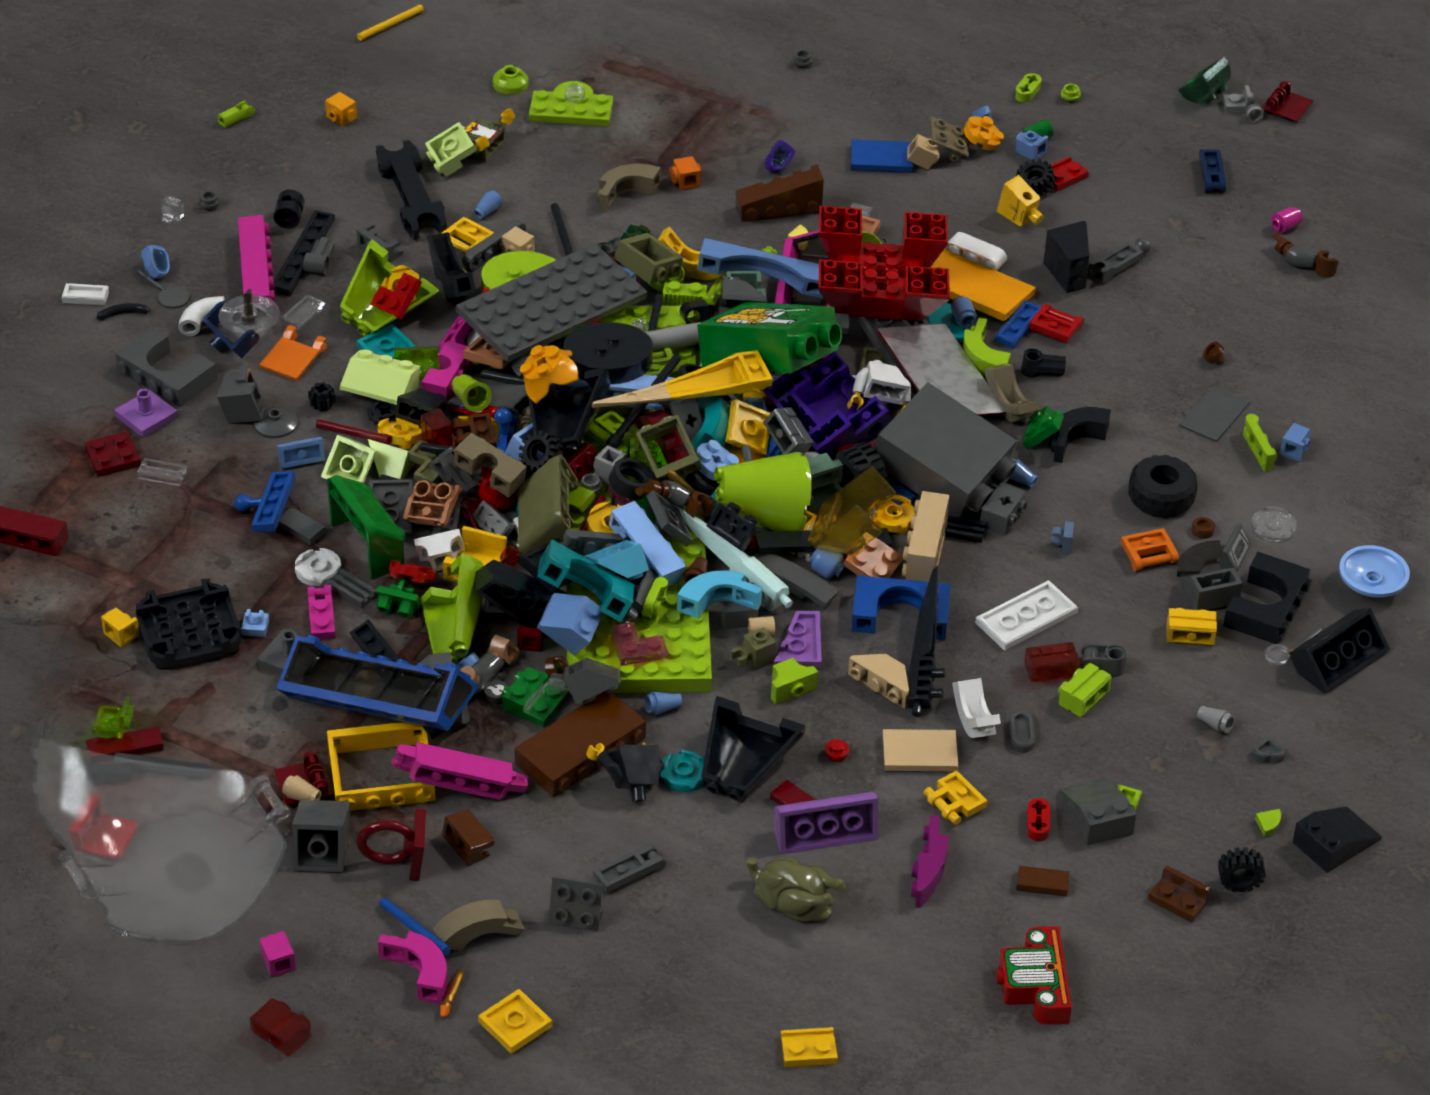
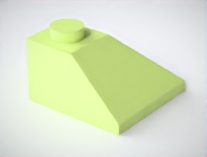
(349, 459)

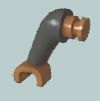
(485, 669)

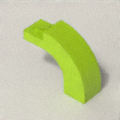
(979, 352)

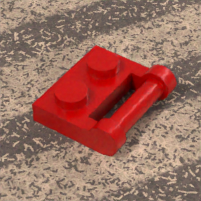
(1055, 323)

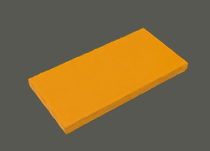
(985, 287)

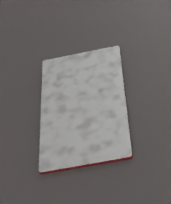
(936, 357)

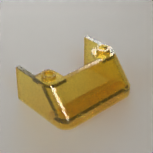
(848, 515)

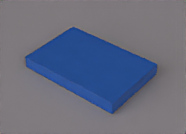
(880, 156)

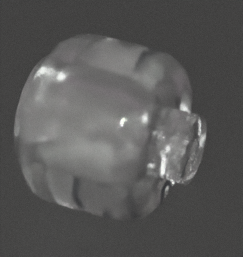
(557, 685)

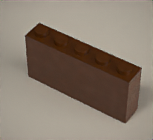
(558, 753)

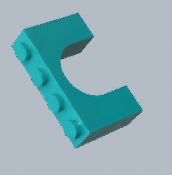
(612, 590)

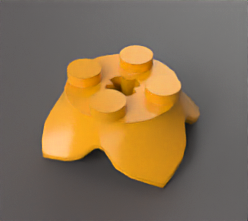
(546, 367)

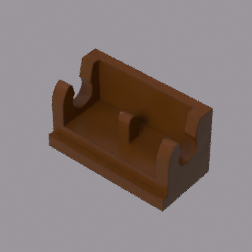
(467, 836)

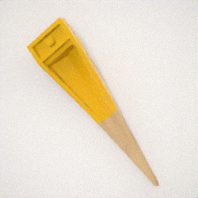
(728, 376)

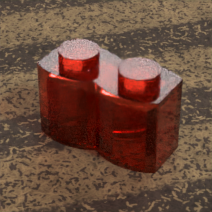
(280, 1026)

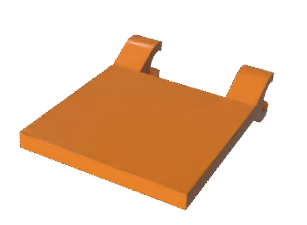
(291, 357)

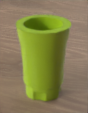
(472, 393)

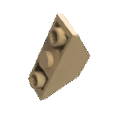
(882, 675)

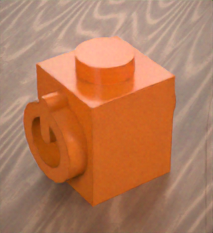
(685, 173)

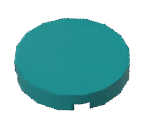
(683, 771)

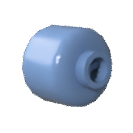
(827, 563)

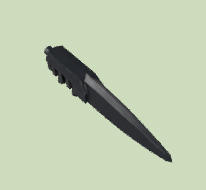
(923, 666)

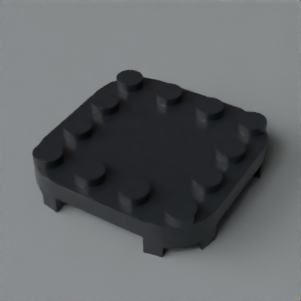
(188, 625)

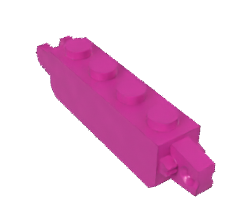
(459, 771)

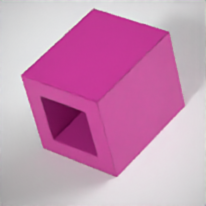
(277, 954)

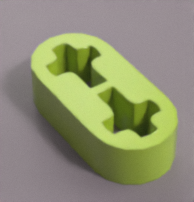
(1028, 87)

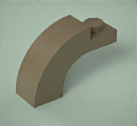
(475, 920)

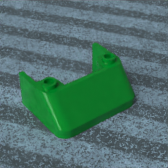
(357, 503)

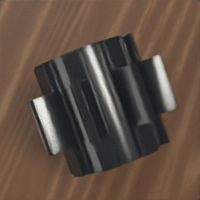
(322, 396)

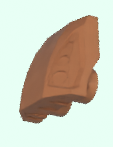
(431, 503)

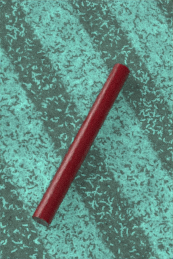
(352, 431)

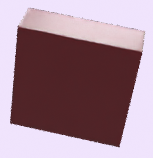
(529, 639)

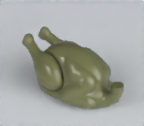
(794, 888)

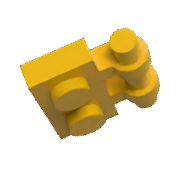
(960, 793)

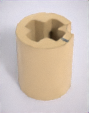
(760, 622)

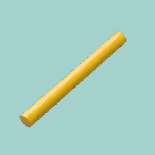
(390, 22)

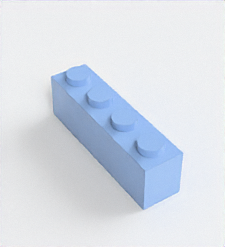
(634, 525)

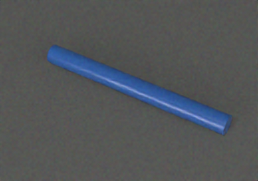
(412, 924)

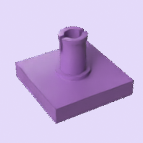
(146, 413)

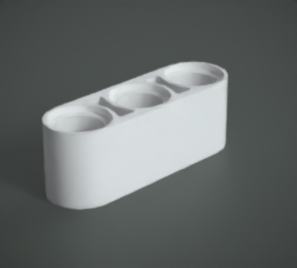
(977, 250)

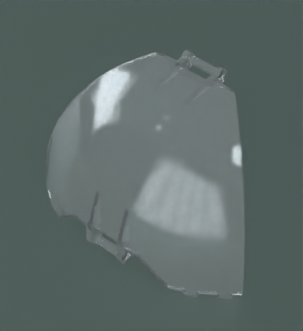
(159, 844)

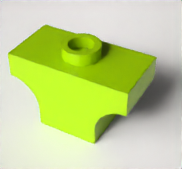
(792, 680)

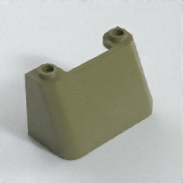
(545, 505)

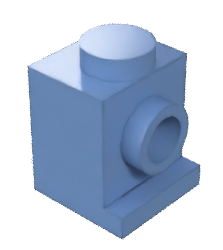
(1031, 145)
(1295, 442)

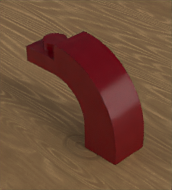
(670, 444)

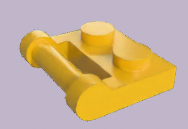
(467, 231)

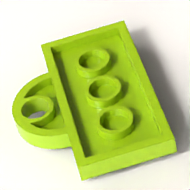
(555, 108)

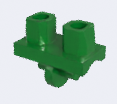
(400, 596)

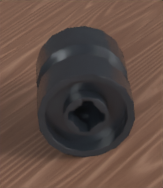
(288, 209)

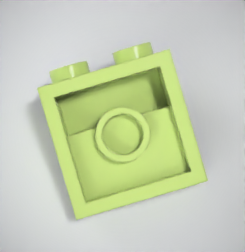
(449, 149)

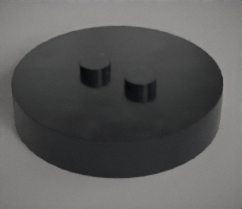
(616, 346)

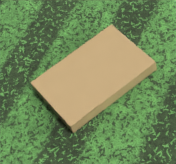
(920, 750)

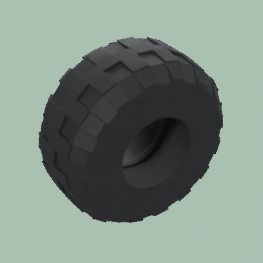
(1162, 486)

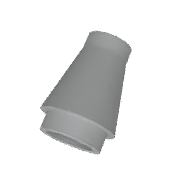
(1218, 719)

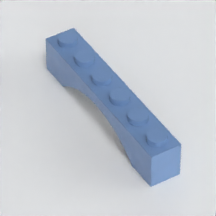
(720, 257)

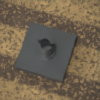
(669, 518)
(277, 652)

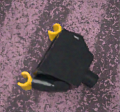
(630, 766)

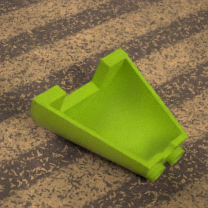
(364, 285)
(769, 488)
(454, 613)

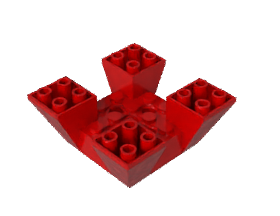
(883, 278)

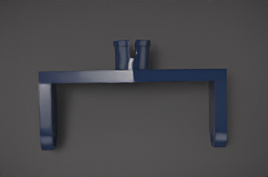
(244, 343)

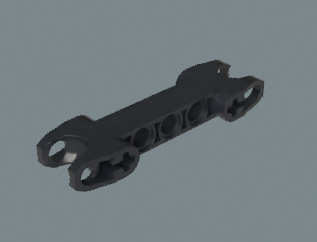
(418, 209)

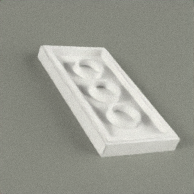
(1026, 615)

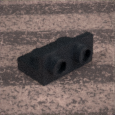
(734, 525)

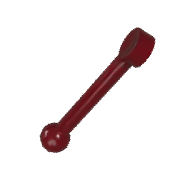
(465, 505)

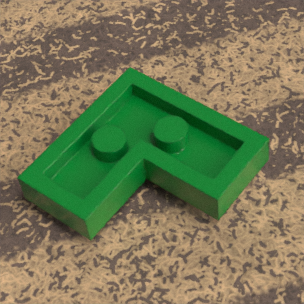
(1042, 425)

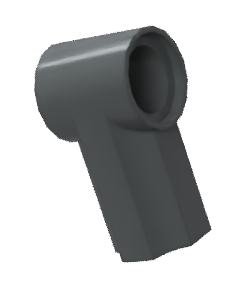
(318, 259)

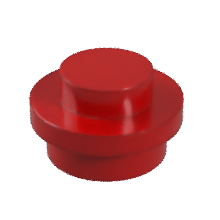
(836, 750)

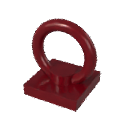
(412, 843)

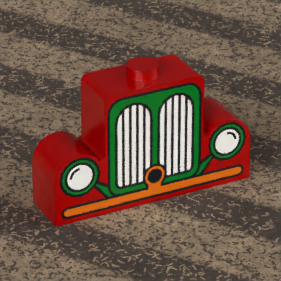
(1037, 976)

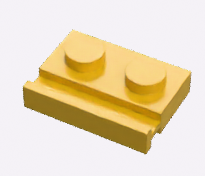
(809, 1047)

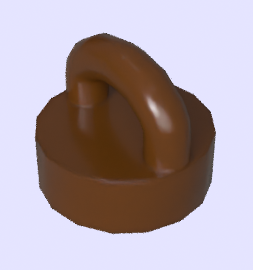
(1214, 353)
(553, 665)

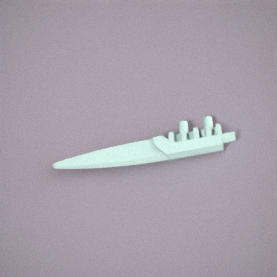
(773, 589)

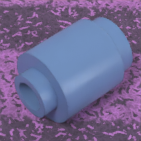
(964, 312)

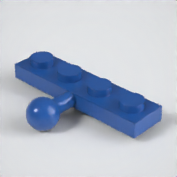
(505, 419)
(270, 504)

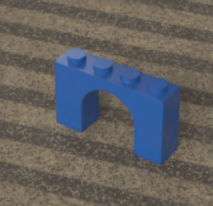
(877, 592)

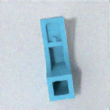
(716, 587)

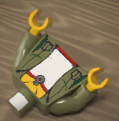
(488, 135)

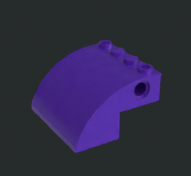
(821, 405)

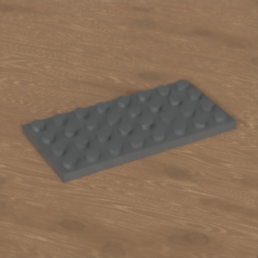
(551, 302)

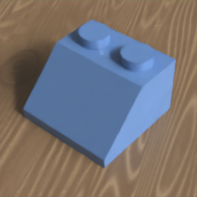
(570, 620)

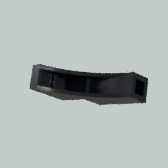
(446, 265)

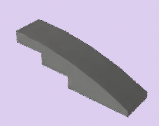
(799, 580)

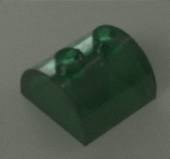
(1207, 82)

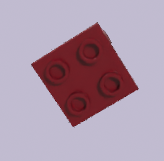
(1287, 104)
(311, 771)

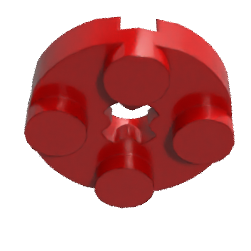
(419, 573)

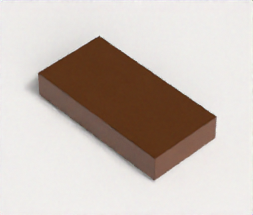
(1043, 880)

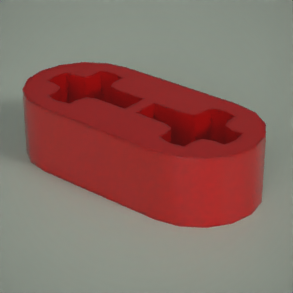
(1034, 819)

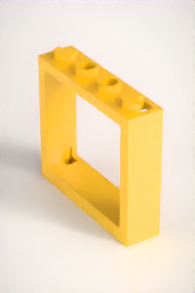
(376, 738)

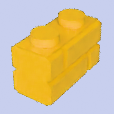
(1191, 626)

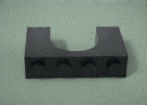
(1269, 620)

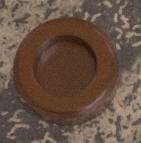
(1203, 527)

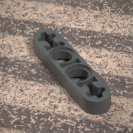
(480, 255)

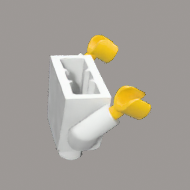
(881, 381)

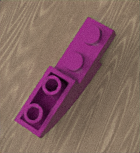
(930, 863)

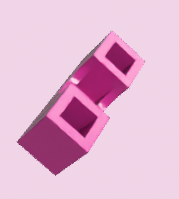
(450, 365)

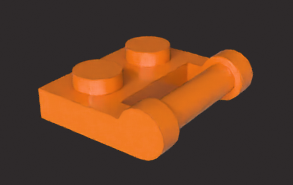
(1149, 543)

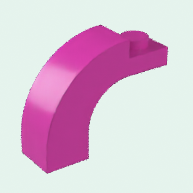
(423, 956)

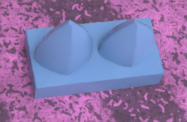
(301, 452)

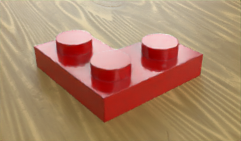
(399, 300)

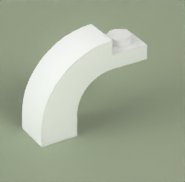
(973, 709)

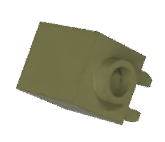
(757, 649)

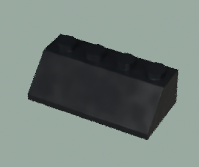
(1340, 650)

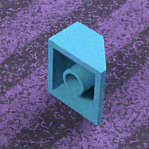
(622, 559)

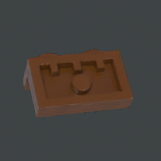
(1180, 894)

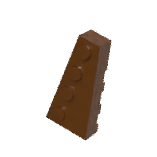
(782, 197)

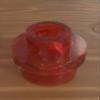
(510, 555)

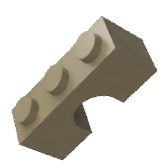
(477, 453)

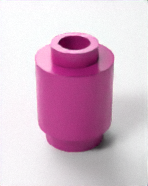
(1286, 219)

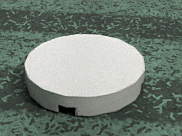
(317, 566)

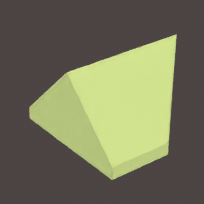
(391, 460)

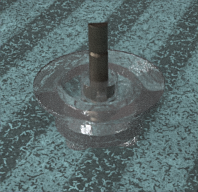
(249, 313)

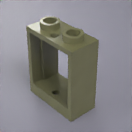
(648, 258)
(668, 425)

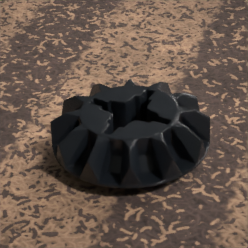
(376, 408)

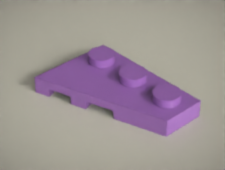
(803, 640)

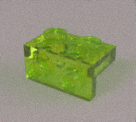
(113, 720)

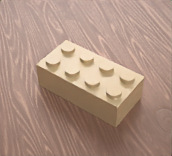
(927, 536)

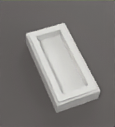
(85, 294)

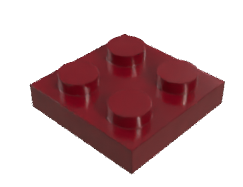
(112, 454)

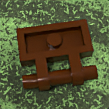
(478, 424)

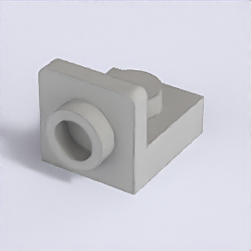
(1238, 102)

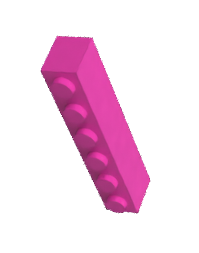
(255, 257)

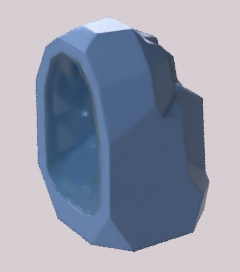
(155, 261)

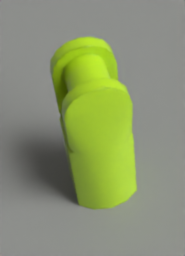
(235, 114)

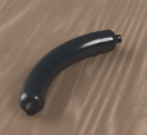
(119, 308)

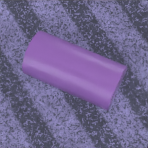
(826, 822)

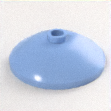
(1374, 571)

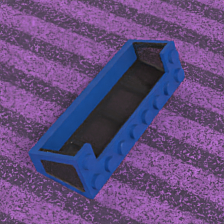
(375, 684)

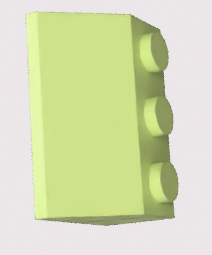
(380, 376)

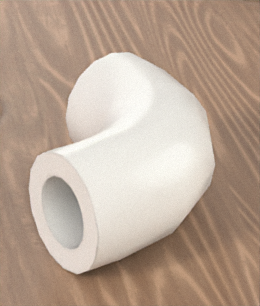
(192, 316)

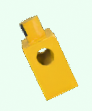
(1019, 202)

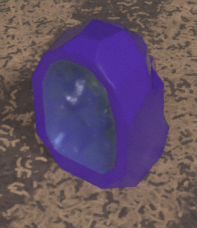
(779, 156)

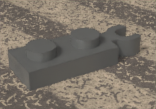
(641, 589)

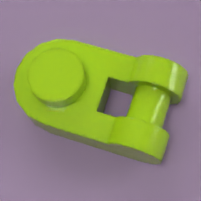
(655, 597)

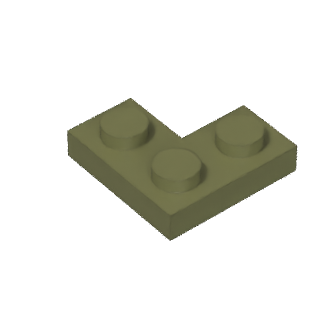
(425, 471)

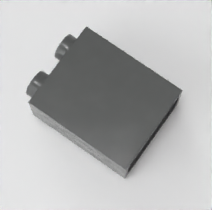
(946, 450)

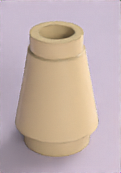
(299, 789)

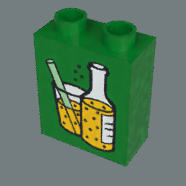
(782, 333)

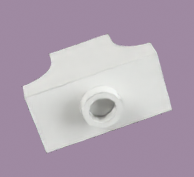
(438, 546)

